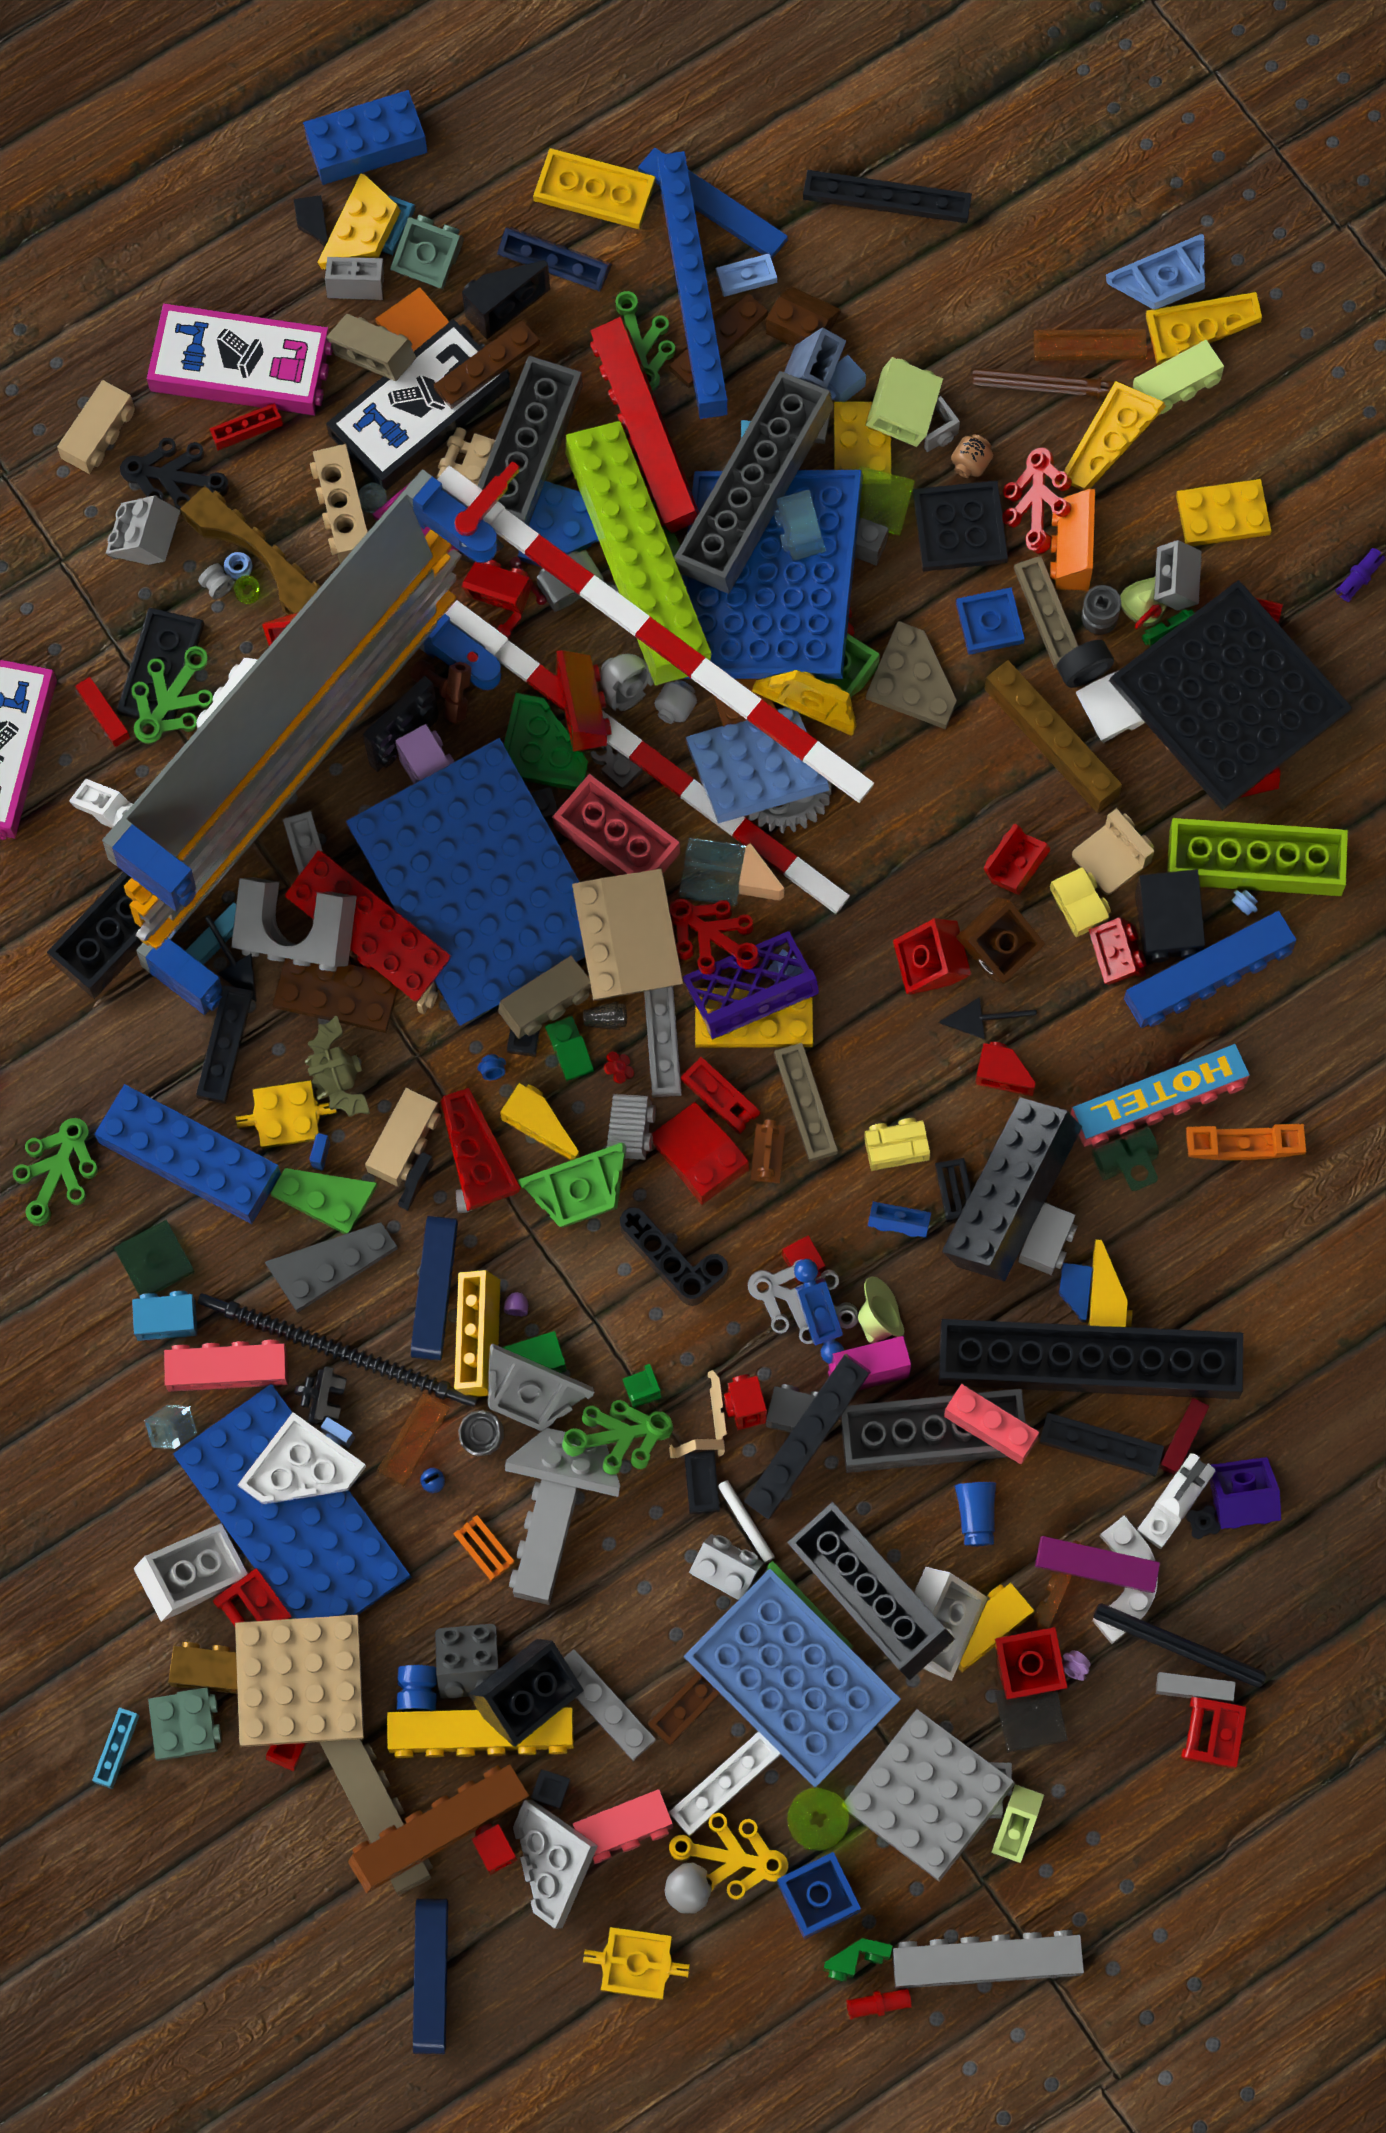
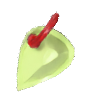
(1140, 605)

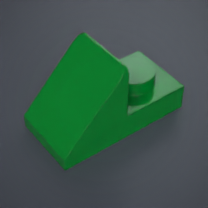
(569, 1048)

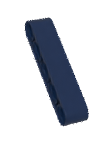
(434, 1288)
(430, 1976)

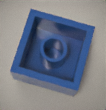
(818, 1895)

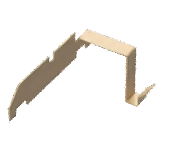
(719, 1424)

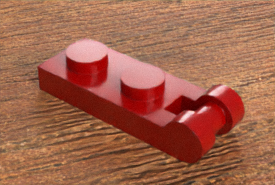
(719, 1094)

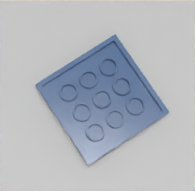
(750, 770)

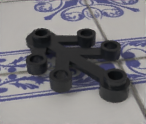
(170, 473)

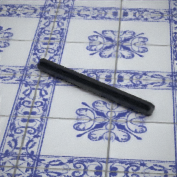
(1179, 1645)

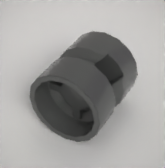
(1101, 609)

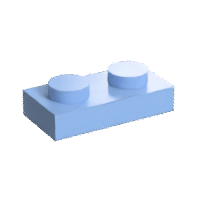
(746, 275)

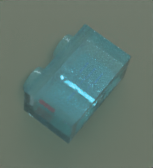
(800, 525)

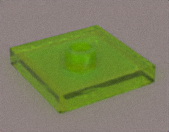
(885, 499)

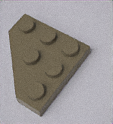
(912, 678)

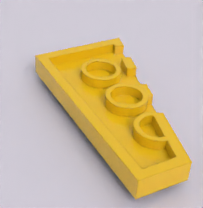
(1112, 431)

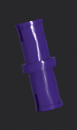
(1360, 574)

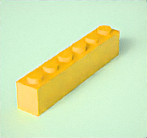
(468, 1732)

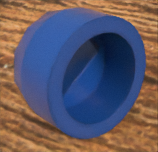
(435, 1485)

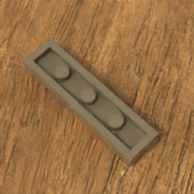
(1045, 608)
(805, 1102)

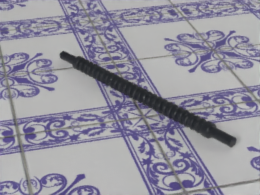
(233, 1310)

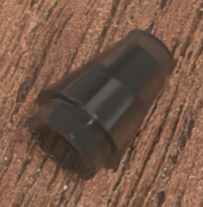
(606, 1016)

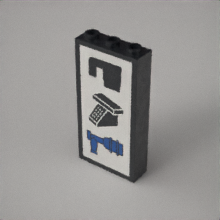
(406, 419)

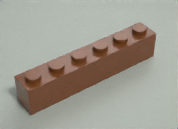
(437, 1828)

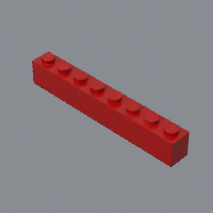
(645, 425)

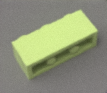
(1181, 375)

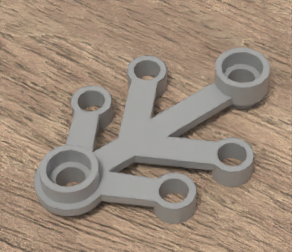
(790, 1295)

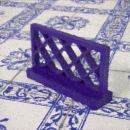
(759, 1001)

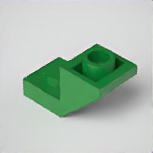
(845, 1962)

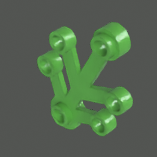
(644, 346)
(169, 699)
(57, 1166)
(619, 1433)

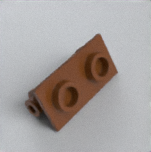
(768, 1152)

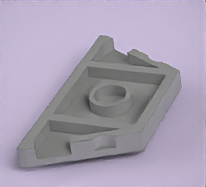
(530, 1390)
(547, 1460)

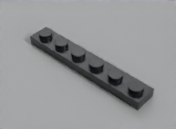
(887, 196)
(807, 1436)

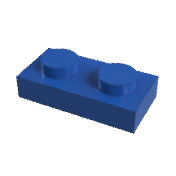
(899, 1219)

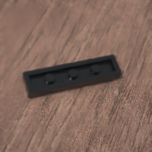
(224, 1044)
(1101, 1444)

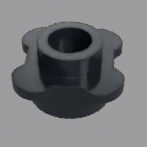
(1200, 1530)

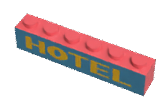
(1161, 1095)

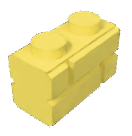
(896, 1144)

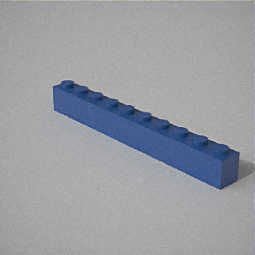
(692, 285)

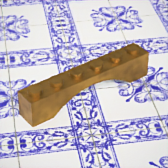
(214, 520)

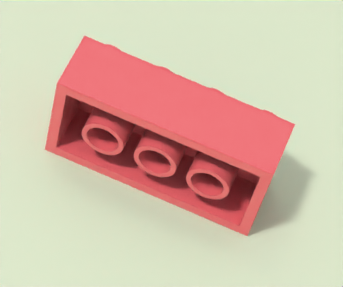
(614, 831)

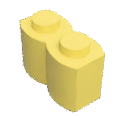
(1079, 901)

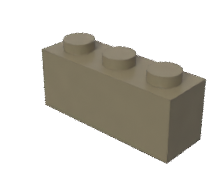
(371, 347)
(545, 998)

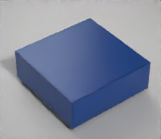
(319, 1151)

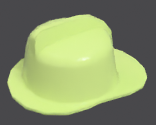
(880, 1312)

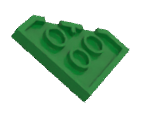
(542, 745)

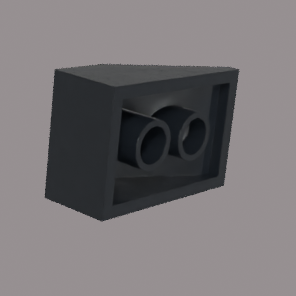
(503, 295)

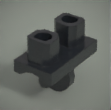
(325, 1383)

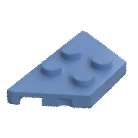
(1164, 275)

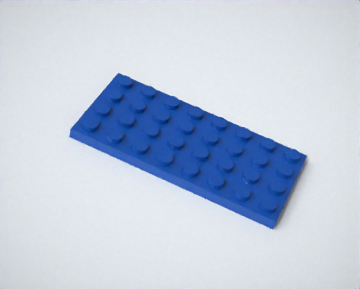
(310, 1550)

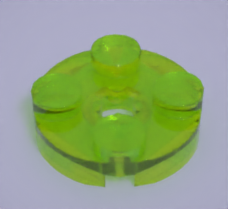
(823, 1802)

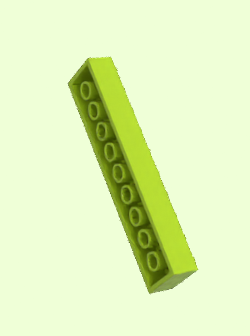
(633, 539)

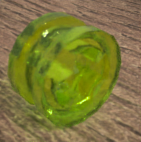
(240, 583)

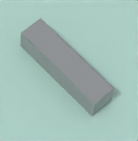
(1192, 1686)

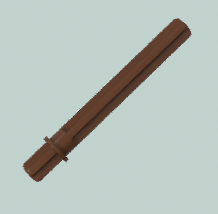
(1042, 382)

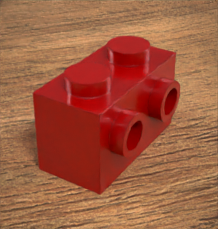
(745, 1402)

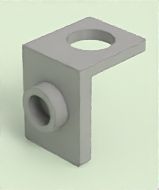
(945, 433)

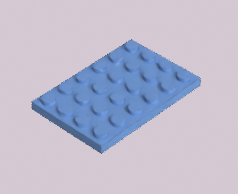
(792, 1678)

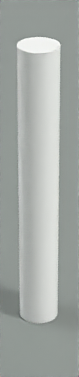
(746, 1521)

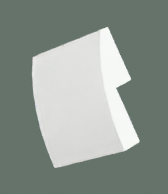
(1107, 709)

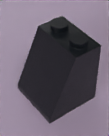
(1170, 915)

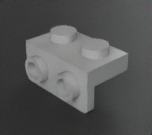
(726, 1566)

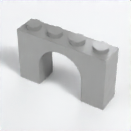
(258, 932)

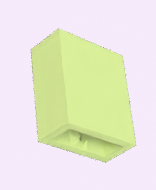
(904, 401)

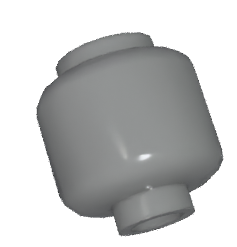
(675, 701)

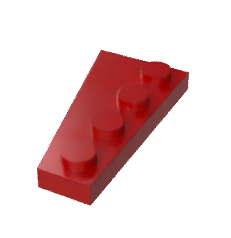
(478, 1158)

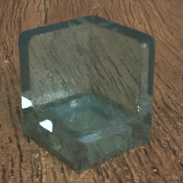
(170, 1426)

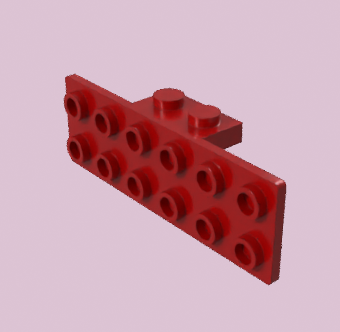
(379, 932)

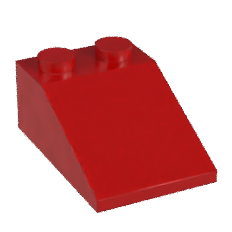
(700, 1153)

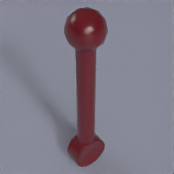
(515, 562)

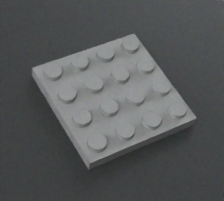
(928, 1795)

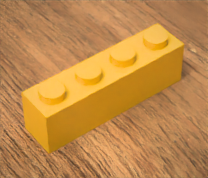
(476, 1330)

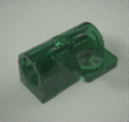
(1124, 1154)

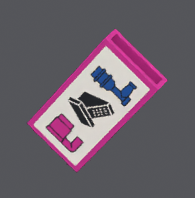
(239, 359)
(24, 708)

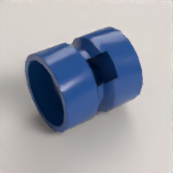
(417, 1688)

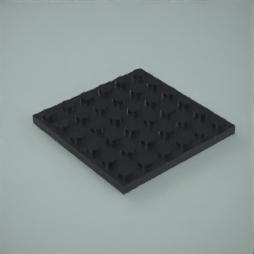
(1230, 694)

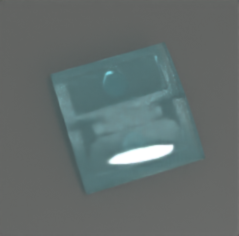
(712, 871)

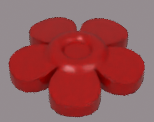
(618, 1066)

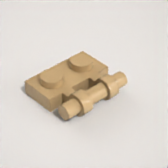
(476, 455)

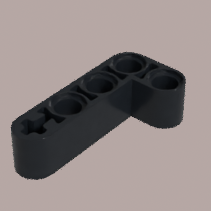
(668, 1253)

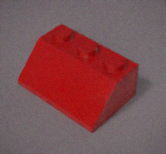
(582, 700)

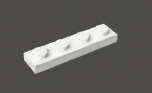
(724, 1783)

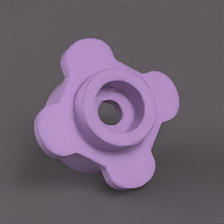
(1075, 1665)

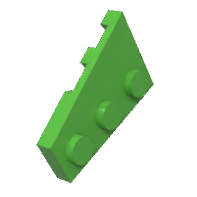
(325, 1197)

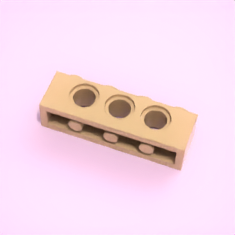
(330, 463)

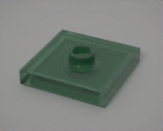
(154, 1259)

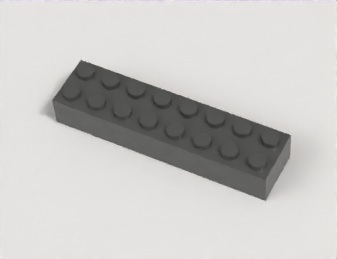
(752, 481)

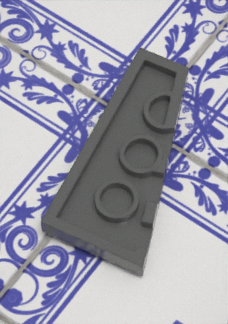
(327, 1265)

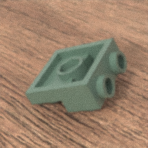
(427, 251)
(184, 1724)

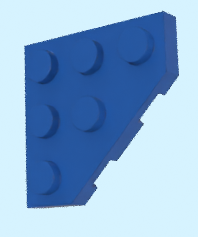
(562, 520)

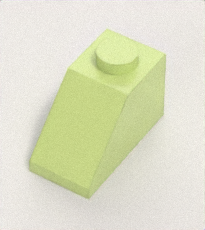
(1017, 1823)

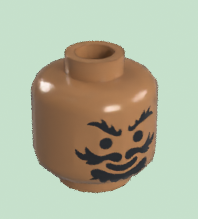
(972, 456)

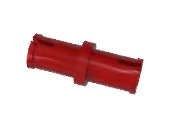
(878, 2003)

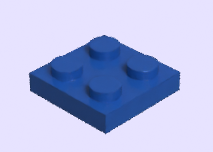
(989, 621)

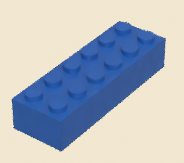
(188, 1154)

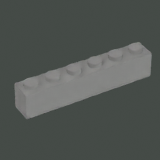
(987, 1961)

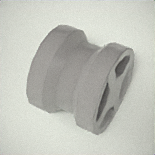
(216, 581)

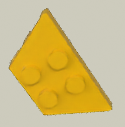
(362, 224)
(810, 697)

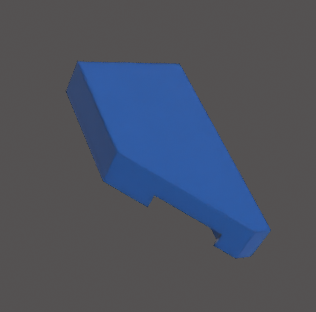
(1075, 1288)

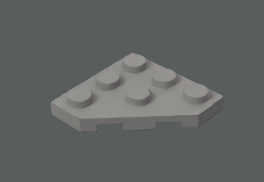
(552, 1861)

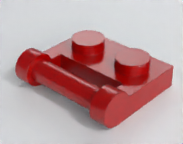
(256, 1596)
(1224, 1733)

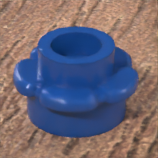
(492, 1067)

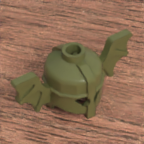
(335, 1070)

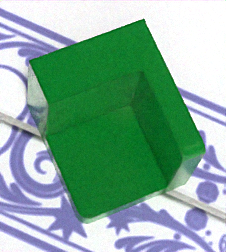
(642, 1387)

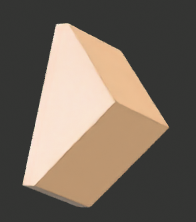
(757, 878)

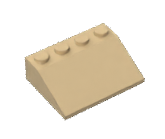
(627, 934)

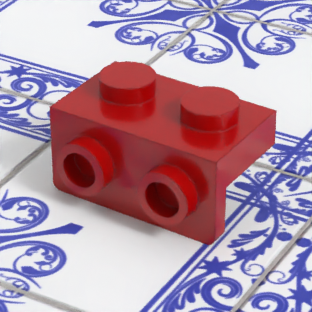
(1015, 860)

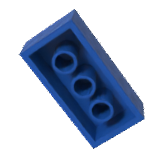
(365, 137)

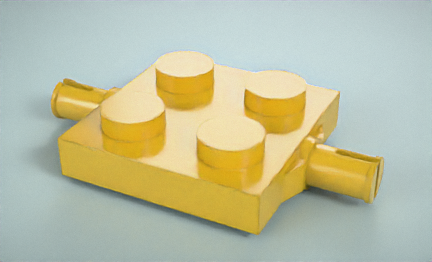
(285, 1114)
(636, 1963)

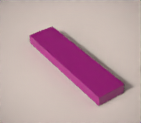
(1097, 1564)

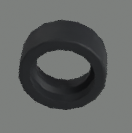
(1085, 663)

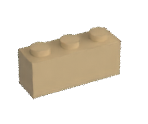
(96, 427)
(403, 1137)

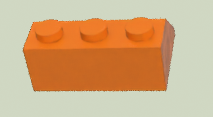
(1074, 543)

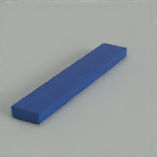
(725, 211)

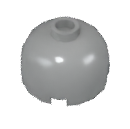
(624, 680)

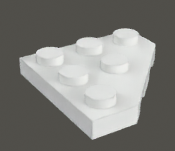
(300, 1465)

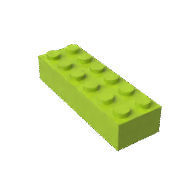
(1260, 856)

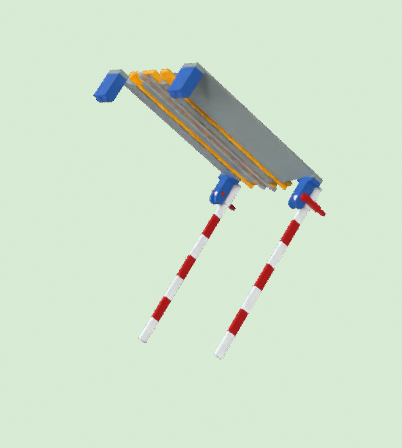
(337, 662)

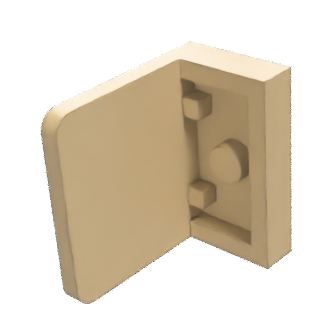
(1114, 852)

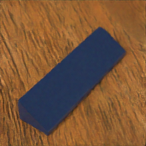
(560, 259)

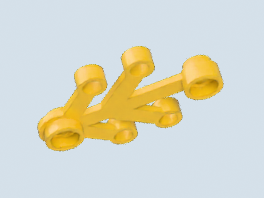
(734, 1857)

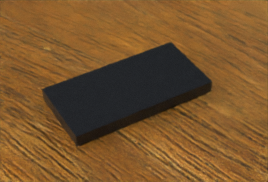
(164, 638)

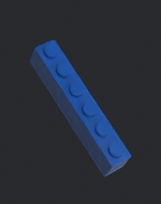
(1210, 969)

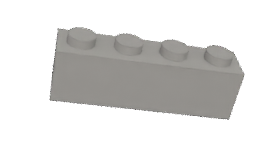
(544, 1542)

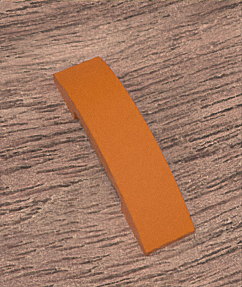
(1247, 1143)

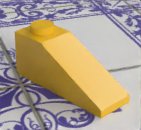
(534, 1117)
(1107, 1296)
(999, 1619)

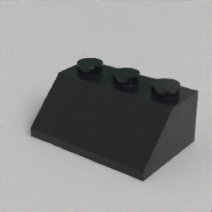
(526, 1691)

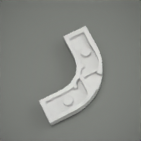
(1125, 1539)

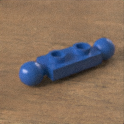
(818, 1309)

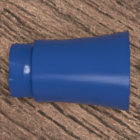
(977, 1512)

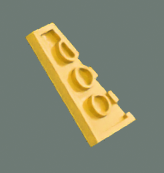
(1186, 325)

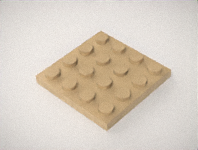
(299, 1680)

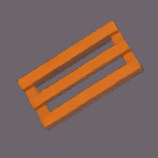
(468, 1528)

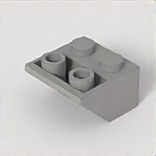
(143, 530)

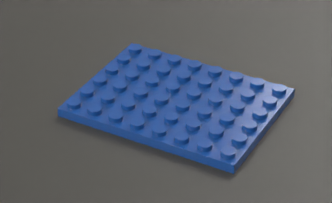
(781, 609)
(477, 876)

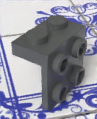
(465, 1658)

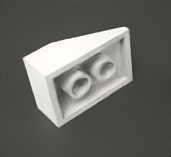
(190, 1571)

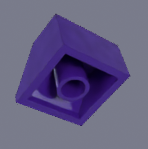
(1245, 1493)

